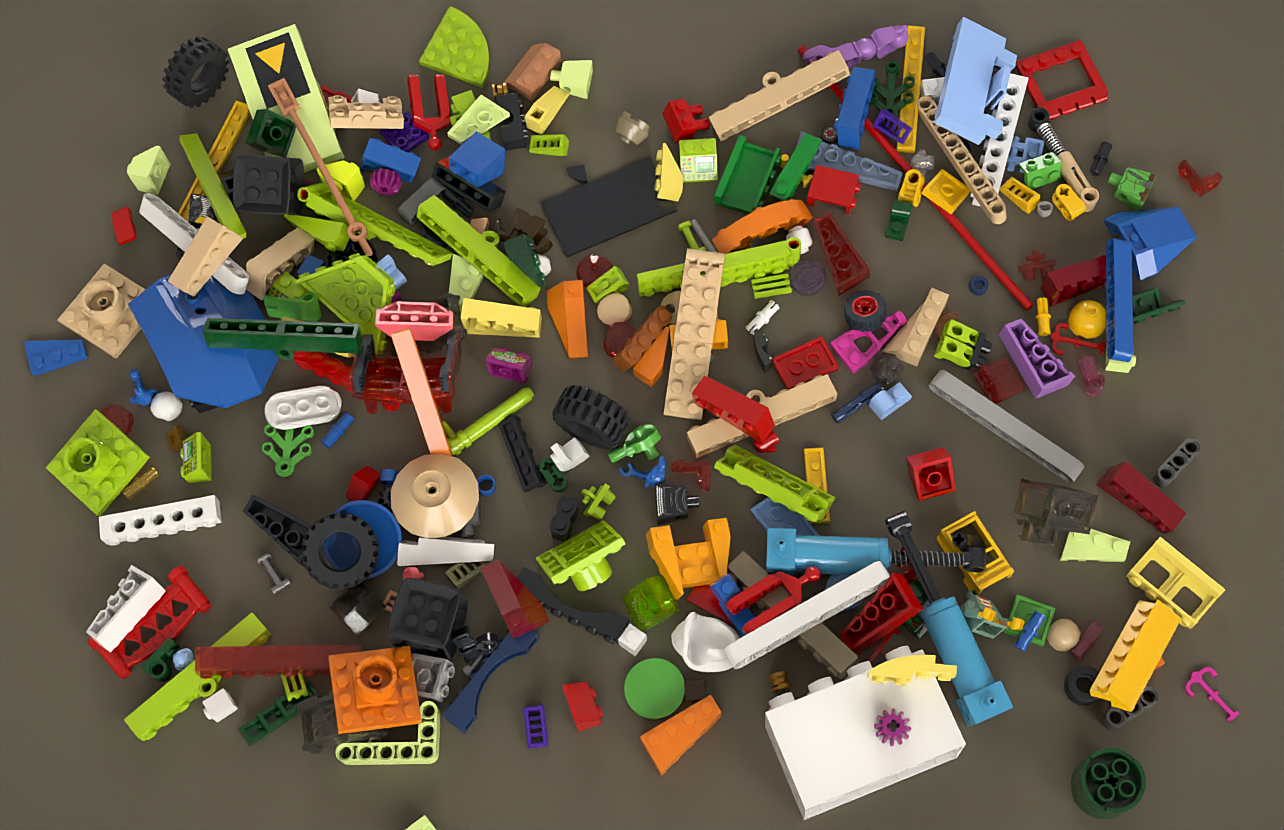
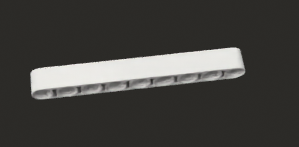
(183, 233)
(807, 615)

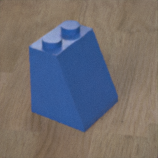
(478, 160)

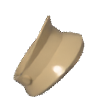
(614, 309)

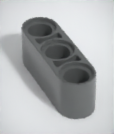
(409, 208)
(1181, 455)
(1125, 716)

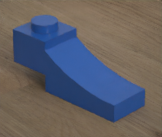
(724, 590)

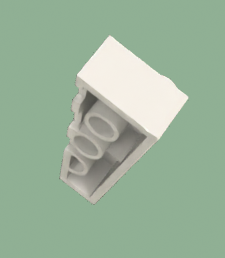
(125, 608)

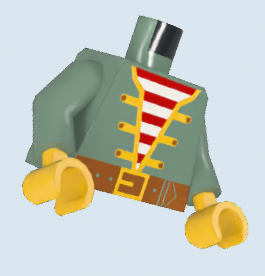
(984, 617)

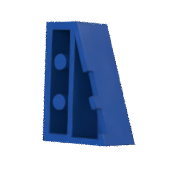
(384, 156)

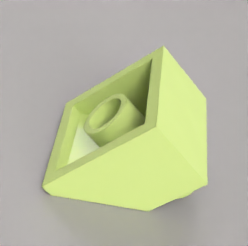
(149, 170)

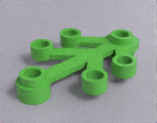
(287, 447)

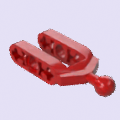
(433, 124)
(767, 586)

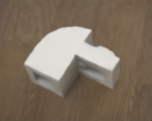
(569, 455)

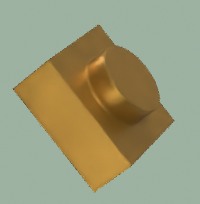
(176, 437)

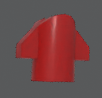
(768, 444)

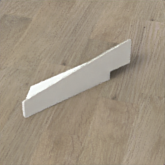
(443, 551)

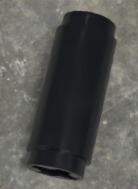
(966, 540)

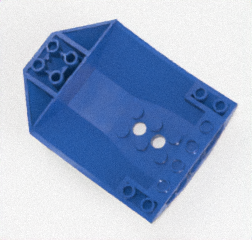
(177, 339)

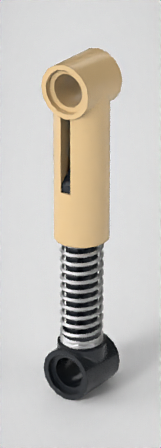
(1069, 168)

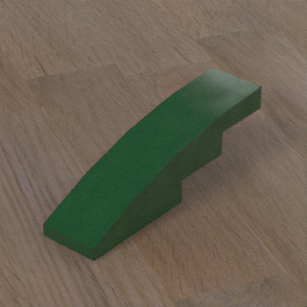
(274, 716)

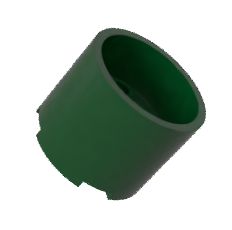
(1103, 799)

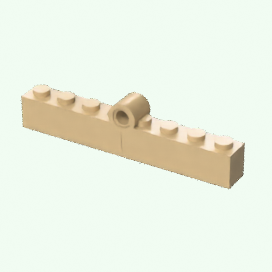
(779, 94)
(783, 407)

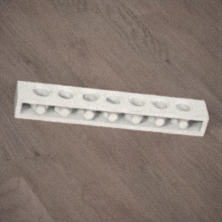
(1016, 87)

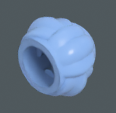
(183, 658)

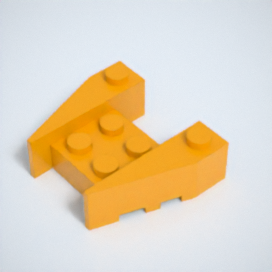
(691, 563)

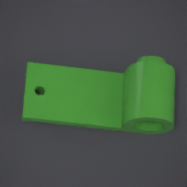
(304, 308)

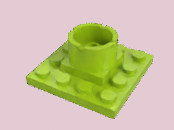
(97, 462)
(582, 557)

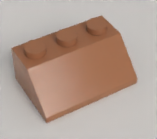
(534, 70)

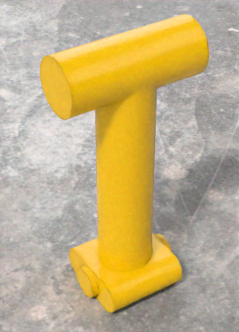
(806, 179)

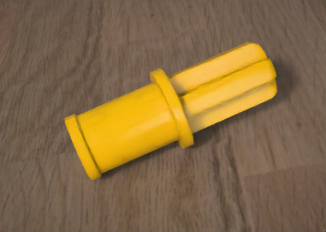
(1043, 317)

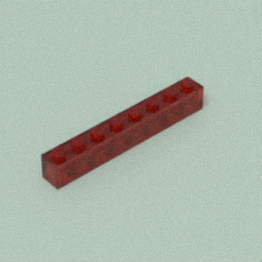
(267, 660)

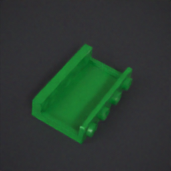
(747, 177)

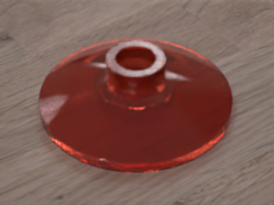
(584, 269)

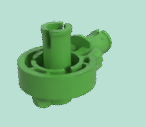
(638, 440)

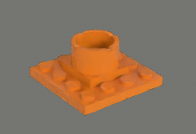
(374, 689)

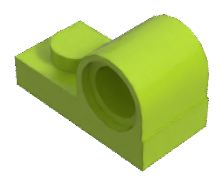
(610, 282)

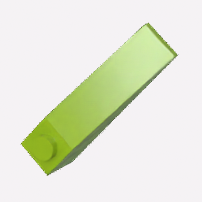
(328, 233)

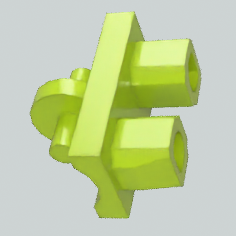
(602, 494)

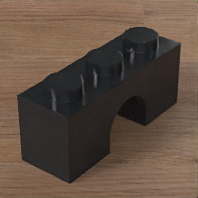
(513, 134)

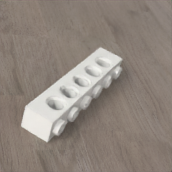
(111, 524)

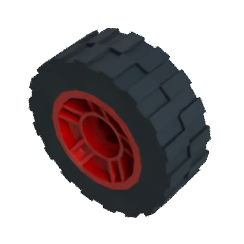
(869, 302)

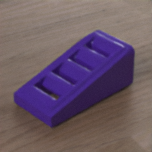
(878, 124)
(534, 708)

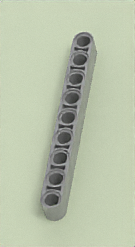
(1006, 426)

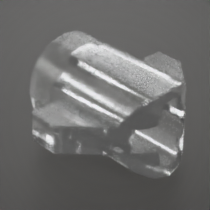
(922, 162)

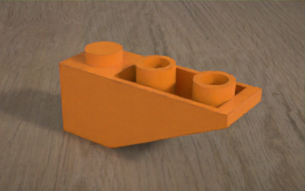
(652, 363)

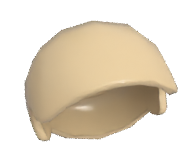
(1063, 635)

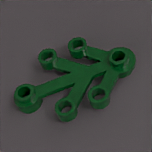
(892, 94)

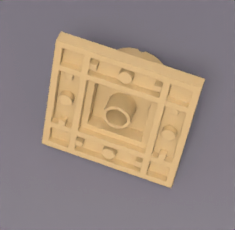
(103, 313)

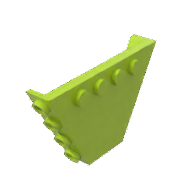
(353, 293)

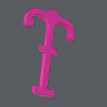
(1196, 677)

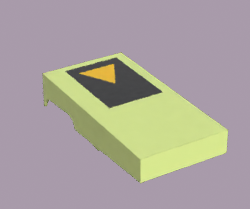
(279, 57)

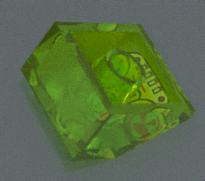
(650, 603)

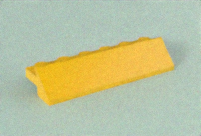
(1135, 654)

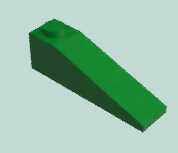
(795, 168)

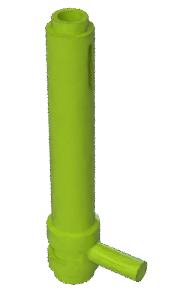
(464, 438)

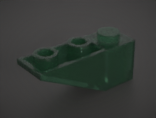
(522, 254)

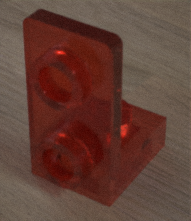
(1196, 182)
(699, 467)

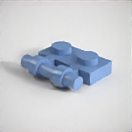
(1031, 149)

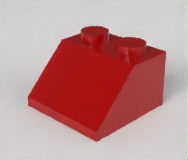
(931, 473)
(582, 705)

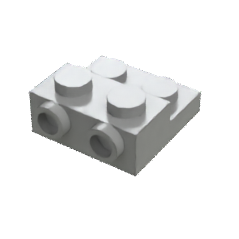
(432, 676)

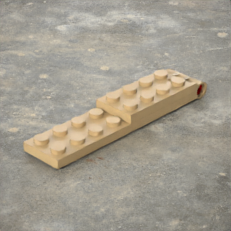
(693, 331)

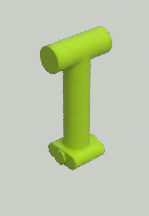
(685, 227)

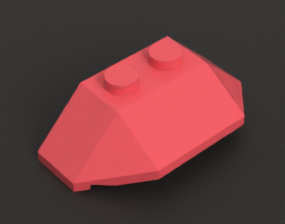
(425, 319)

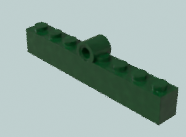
(283, 336)

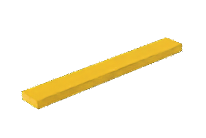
(912, 67)
(221, 149)

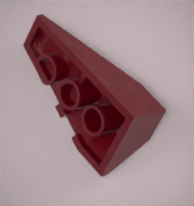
(516, 603)

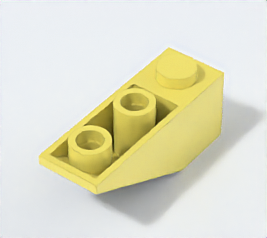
(545, 109)
(670, 179)

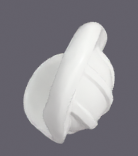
(703, 642)

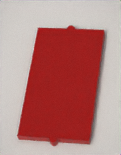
(706, 600)

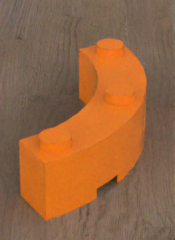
(761, 224)

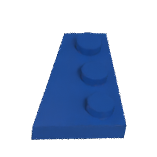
(53, 354)

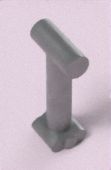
(279, 584)
(469, 669)

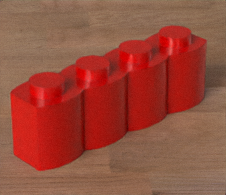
(324, 367)

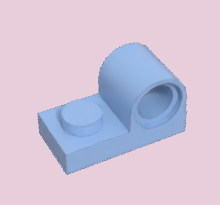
(389, 267)
(888, 401)

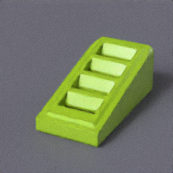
(560, 144)

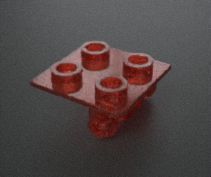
(999, 380)

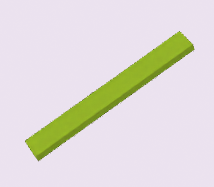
(211, 183)

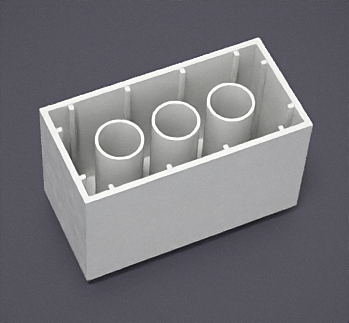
(831, 741)

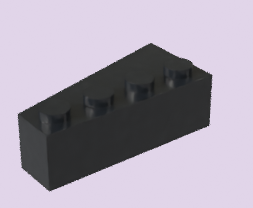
(279, 525)

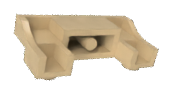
(365, 115)

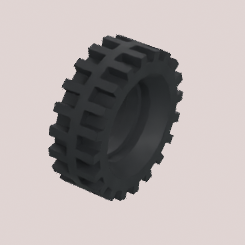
(186, 63)

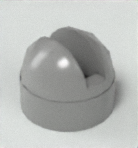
(1044, 209)

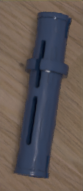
(856, 403)

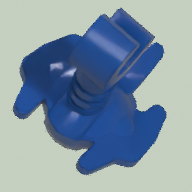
(142, 395)
(653, 477)

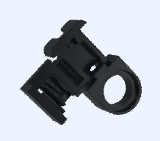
(470, 648)

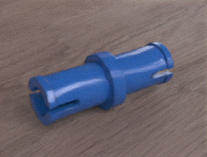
(337, 430)
(1029, 631)

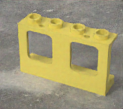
(1182, 574)

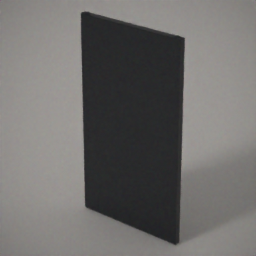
(607, 207)

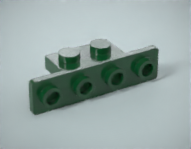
(1150, 304)

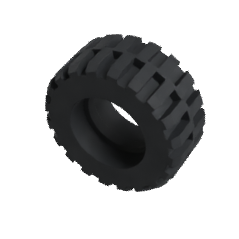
(591, 417)
(313, 545)

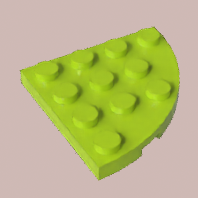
(458, 49)

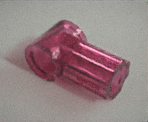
(1091, 374)

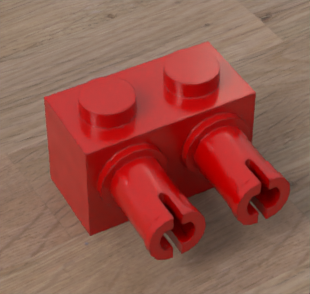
(681, 121)

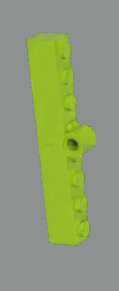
(478, 250)
(187, 686)

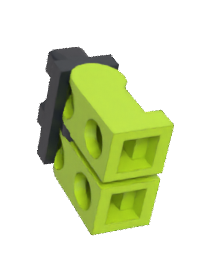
(962, 345)

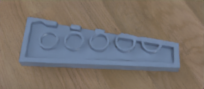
(868, 170)

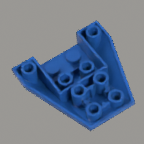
(1154, 237)

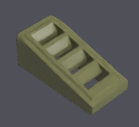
(450, 573)

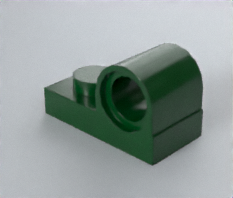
(898, 220)
(159, 658)

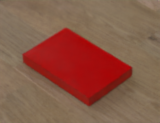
(804, 363)

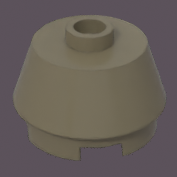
(631, 129)

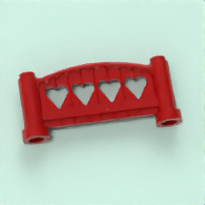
(182, 590)

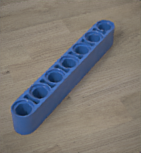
(1119, 300)

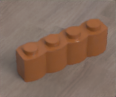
(642, 338)

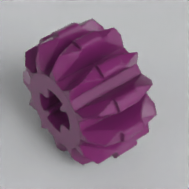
(385, 182)
(899, 733)

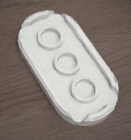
(302, 407)

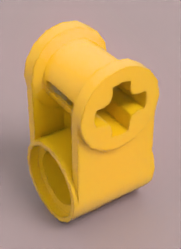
(910, 189)
(1068, 203)

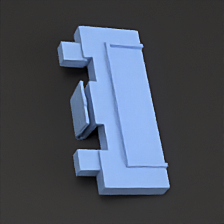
(969, 82)

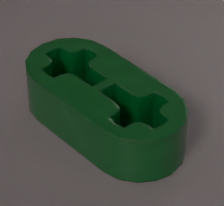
(550, 477)

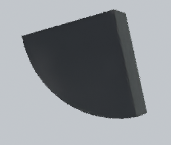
(577, 173)

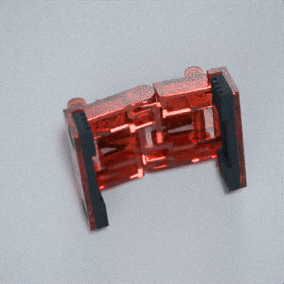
(369, 372)

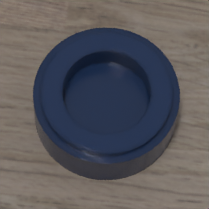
(978, 285)

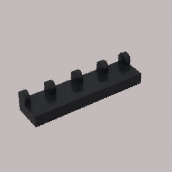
(521, 453)

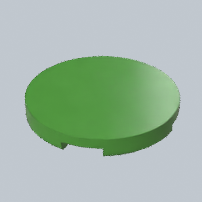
(654, 688)

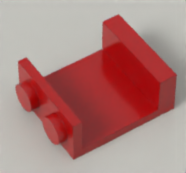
(834, 187)

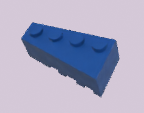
(854, 108)

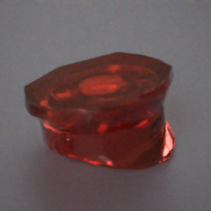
(617, 336)
(119, 417)

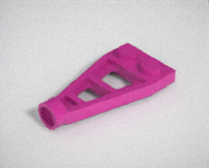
(850, 353)

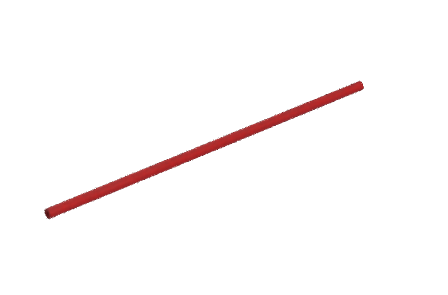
(951, 218)

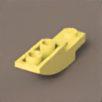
(903, 668)

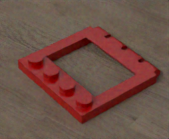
(1059, 56)

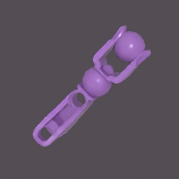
(880, 44)

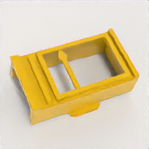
(994, 571)

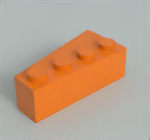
(676, 735)

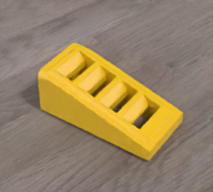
(1028, 203)

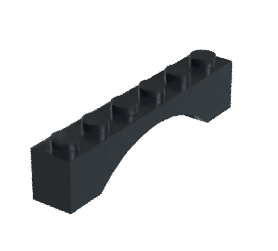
(607, 623)

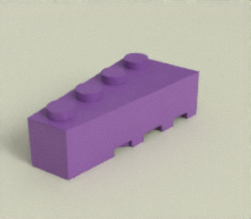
(1034, 361)

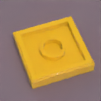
(946, 191)

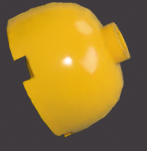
(1088, 319)

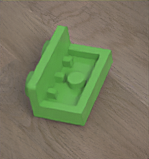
(1041, 170)

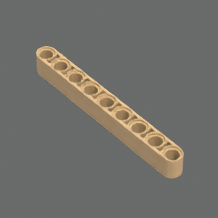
(964, 165)

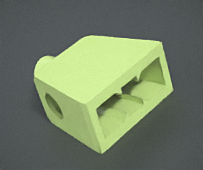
(574, 77)

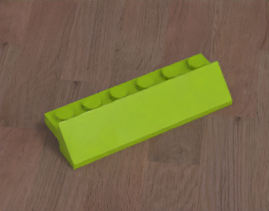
(775, 483)

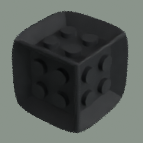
(267, 184)
(426, 617)

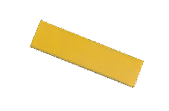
(816, 473)

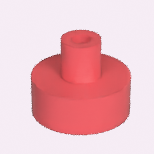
(412, 572)

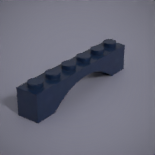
(464, 709)

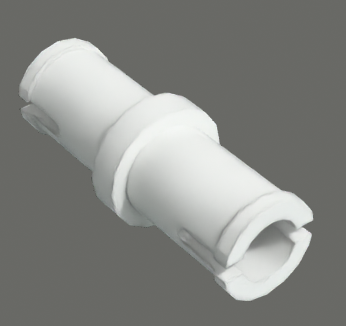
(762, 317)

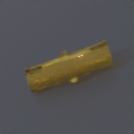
(140, 483)

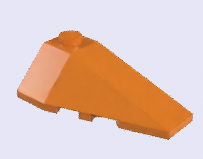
(567, 310)

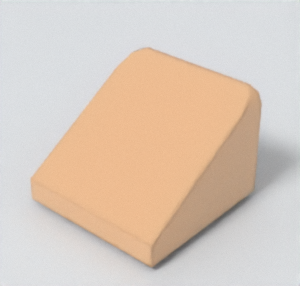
(480, 224)

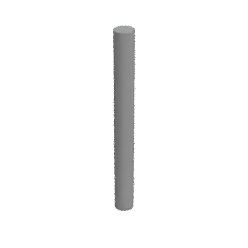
(700, 233)

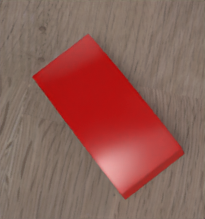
(123, 226)

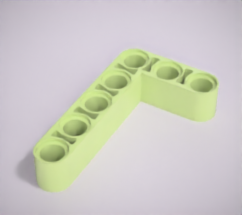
(398, 748)

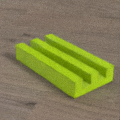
(784, 278)
(297, 693)

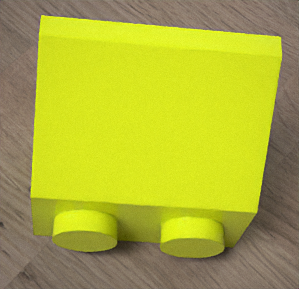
(346, 177)

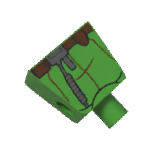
(1132, 186)

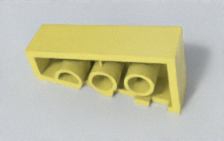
(500, 319)

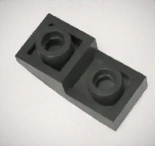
(760, 345)

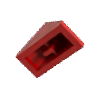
(362, 484)

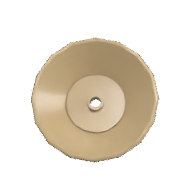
(440, 512)

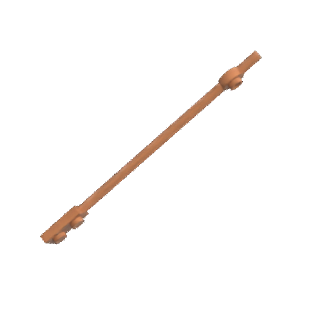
(289, 106)

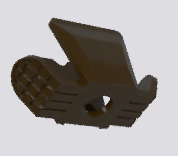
(530, 226)

